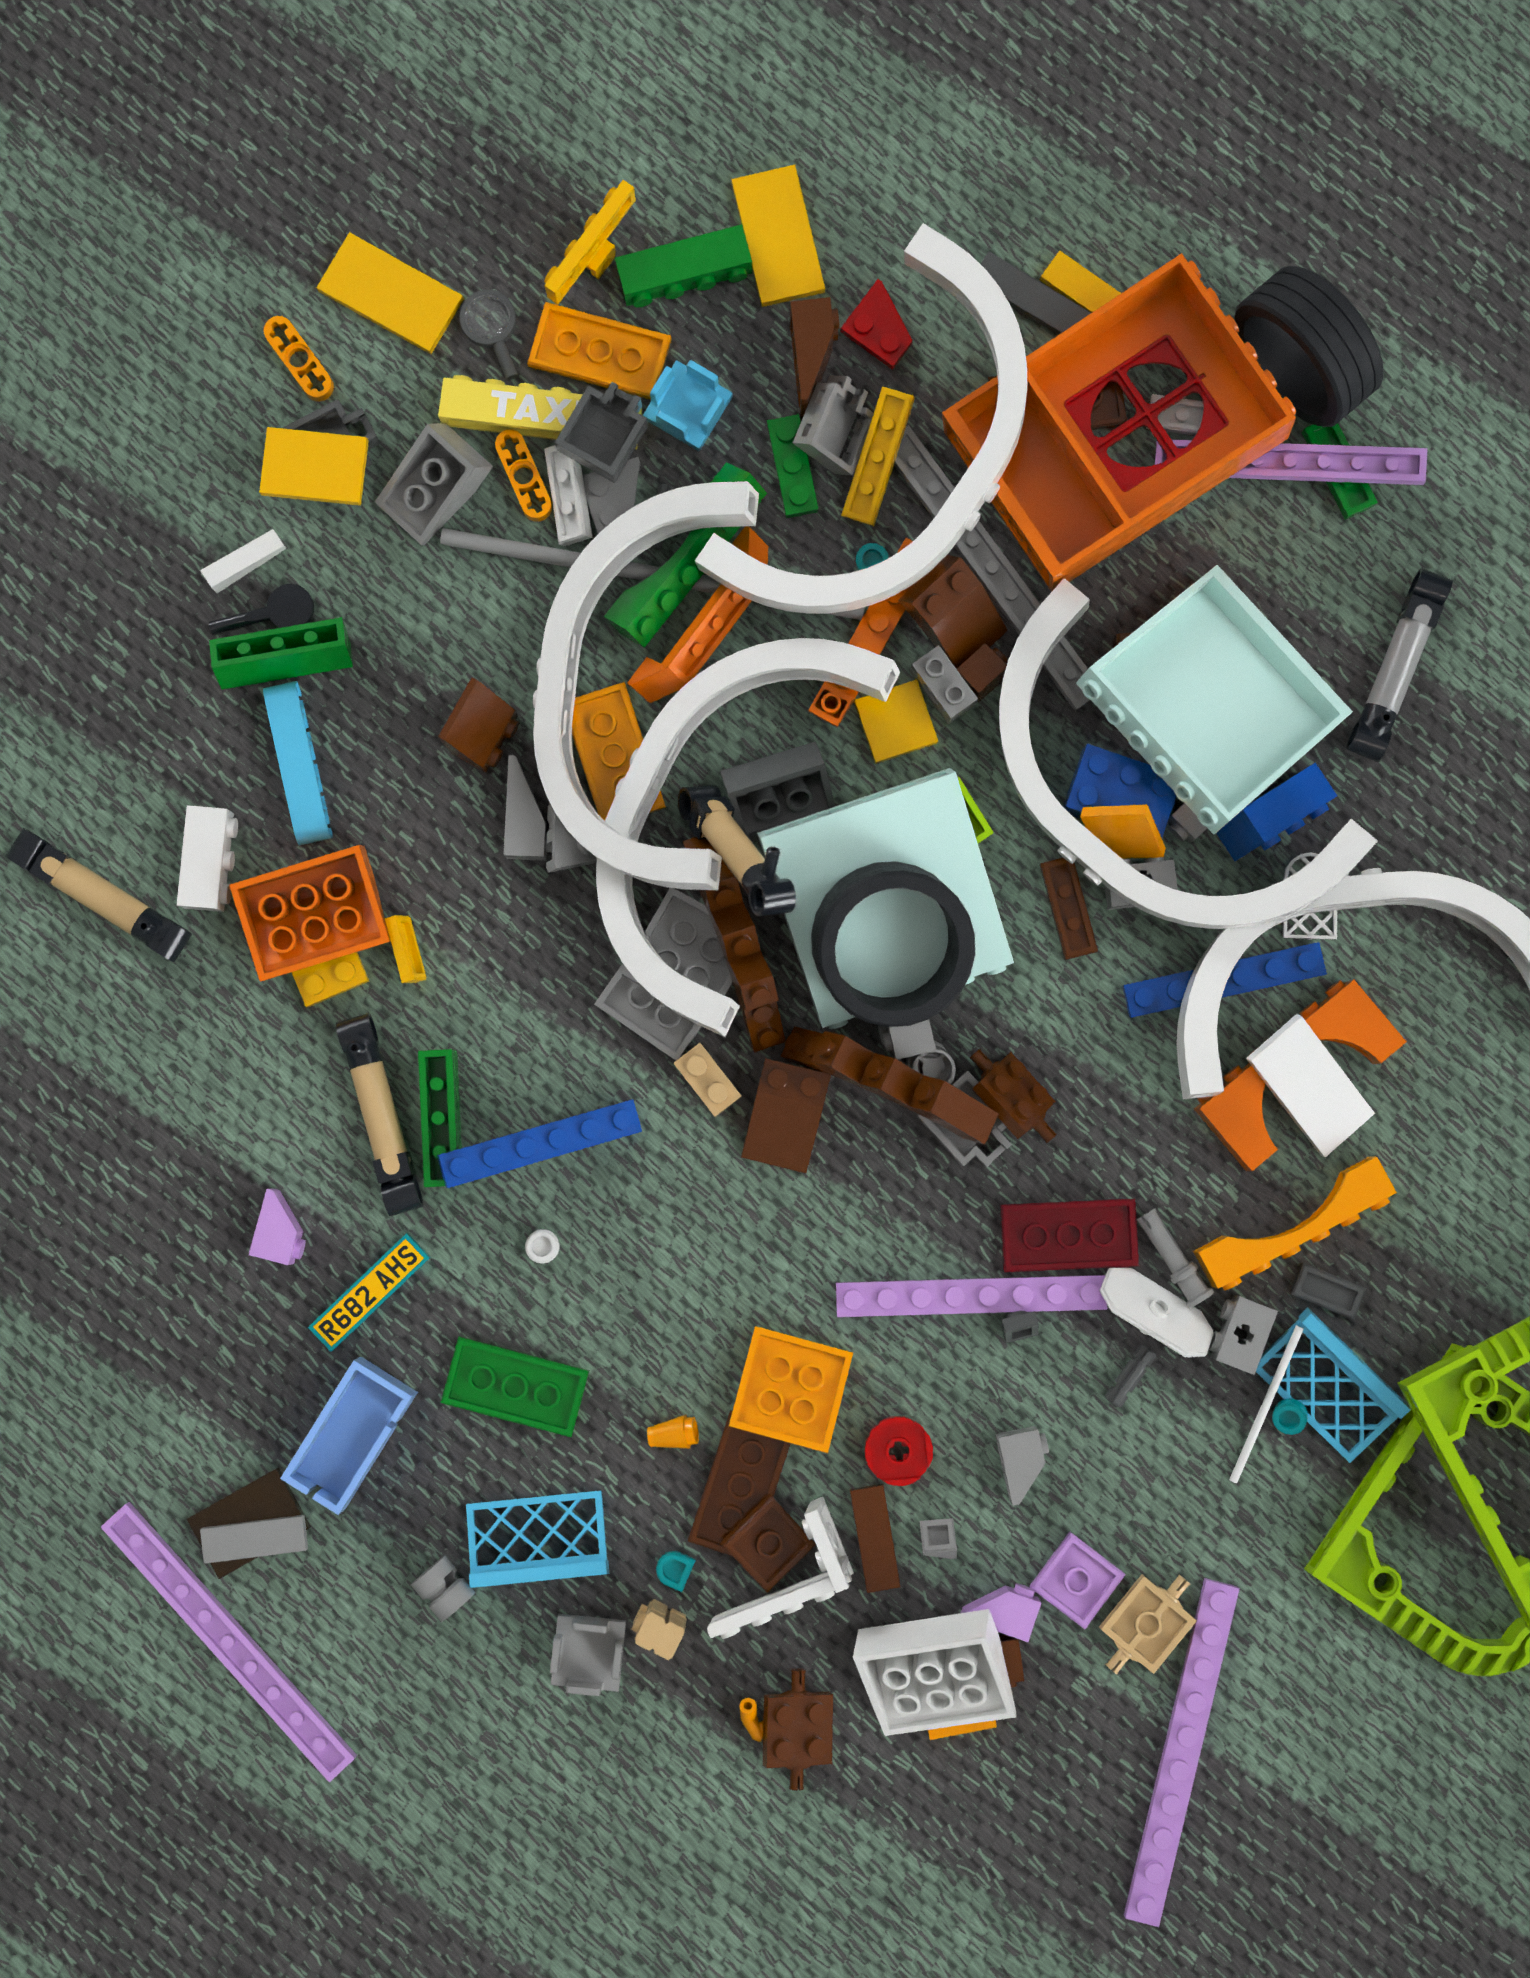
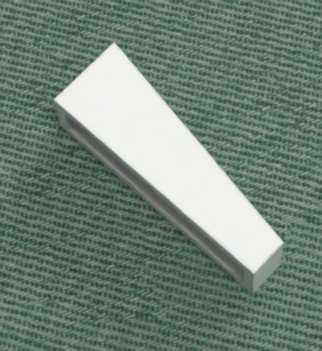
(242, 561)

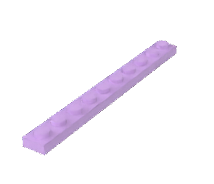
(229, 1641)
(1181, 1752)

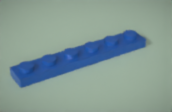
(1247, 976)
(539, 1143)

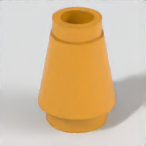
(674, 1433)

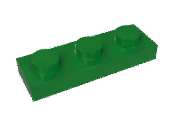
(792, 467)
(1349, 496)

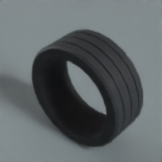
(1311, 344)
(941, 987)

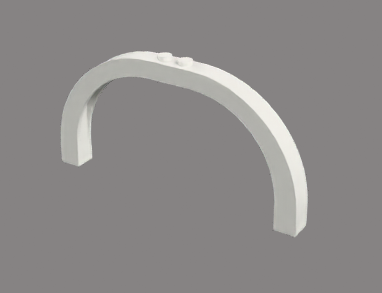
(980, 294)
(557, 670)
(652, 762)
(1101, 864)
(1200, 1005)

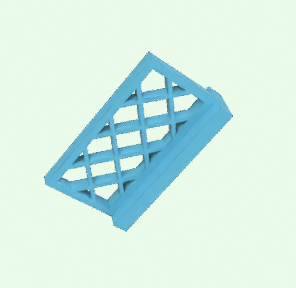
(1356, 1371)
(531, 1569)

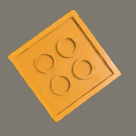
(791, 1389)

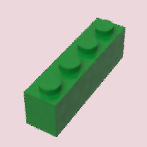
(684, 266)
(280, 653)
(438, 1110)

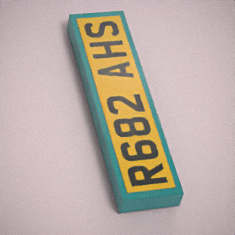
(369, 1292)

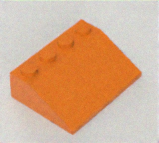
(310, 912)

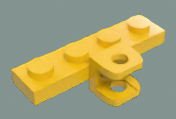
(592, 248)

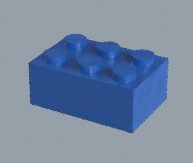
(1116, 780)

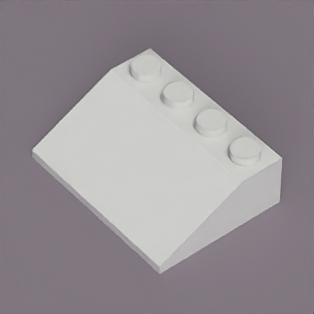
(935, 1672)

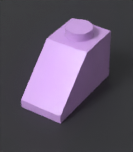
(277, 1231)
(1011, 1609)

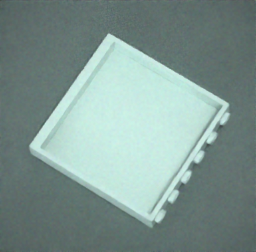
(1213, 698)
(895, 935)

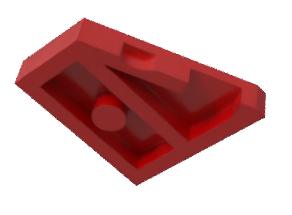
(878, 327)

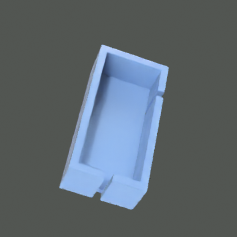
(349, 1435)

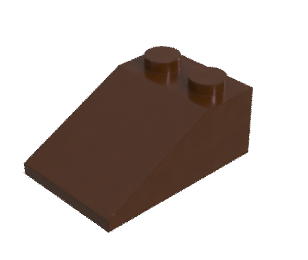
(812, 332)
(954, 610)
(479, 726)
(785, 1115)

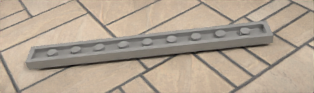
(988, 564)

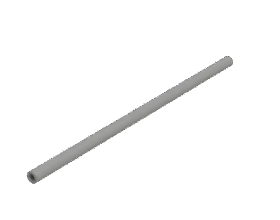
(567, 558)

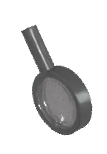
(489, 322)

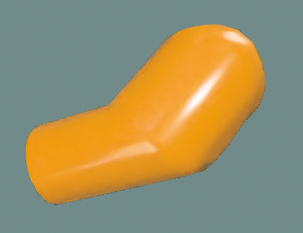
(749, 1718)

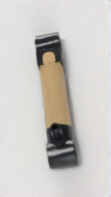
(713, 820)
(98, 894)
(392, 1160)

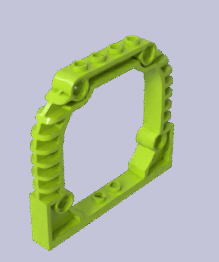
(1442, 1407)
(1350, 1563)

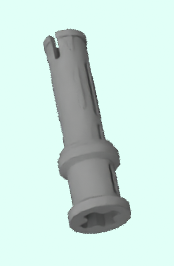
(1183, 1271)

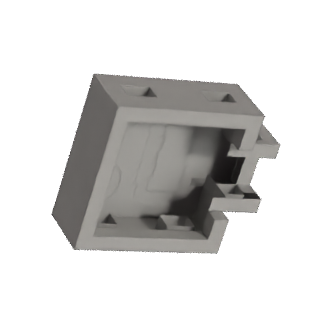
(829, 423)
(958, 1146)

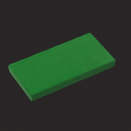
(515, 1386)

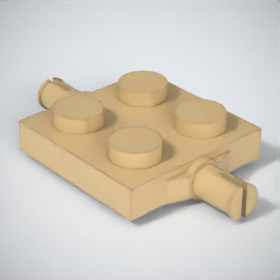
(1147, 1624)

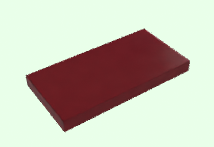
(1069, 1235)

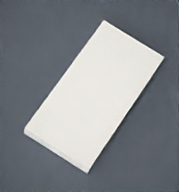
(1310, 1085)

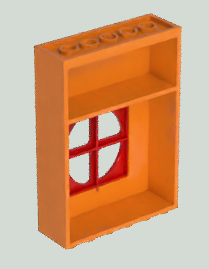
(1061, 487)

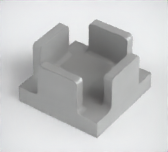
(587, 1654)

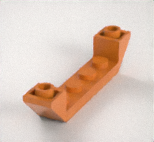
(871, 634)
(702, 637)

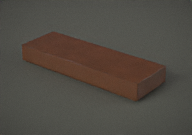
(1068, 908)
(875, 1538)

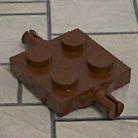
(1014, 1094)
(797, 1729)

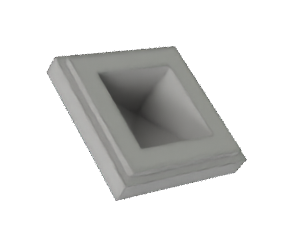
(938, 1538)

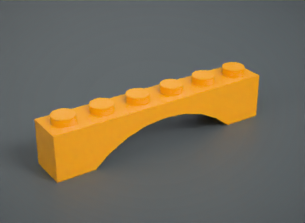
(1354, 1191)

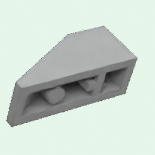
(524, 821)

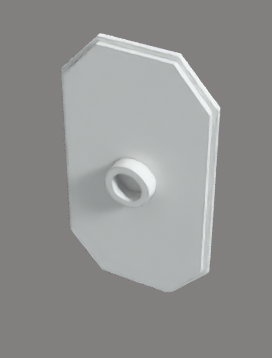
(1156, 1312)

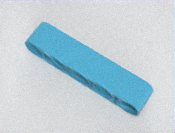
(296, 764)

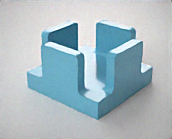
(687, 403)

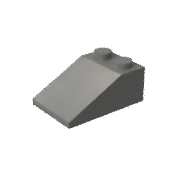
(433, 481)

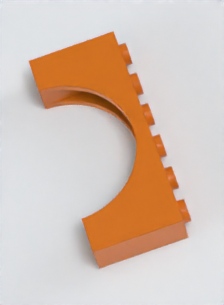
(1344, 1018)

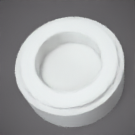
(542, 1246)

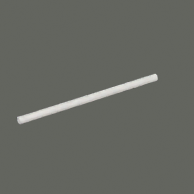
(1266, 1404)

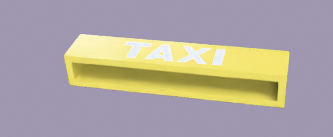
(502, 407)

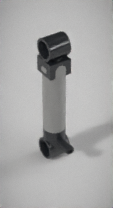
(1415, 622)

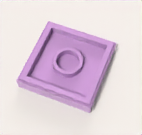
(1077, 1580)

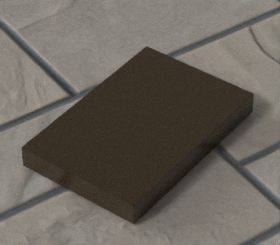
(259, 1500)

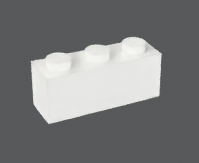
(206, 858)

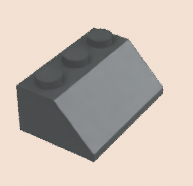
(778, 789)

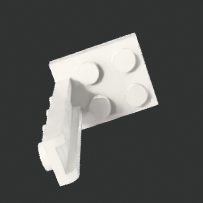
(830, 1558)

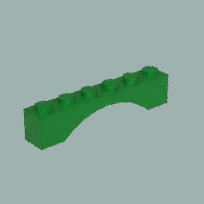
(647, 605)

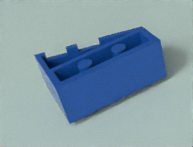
(1277, 811)

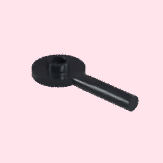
(285, 607)

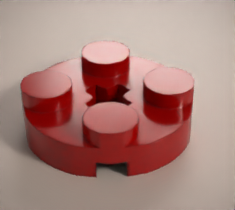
(913, 1463)

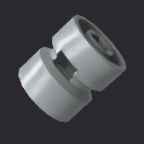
(934, 1063)
(443, 1588)

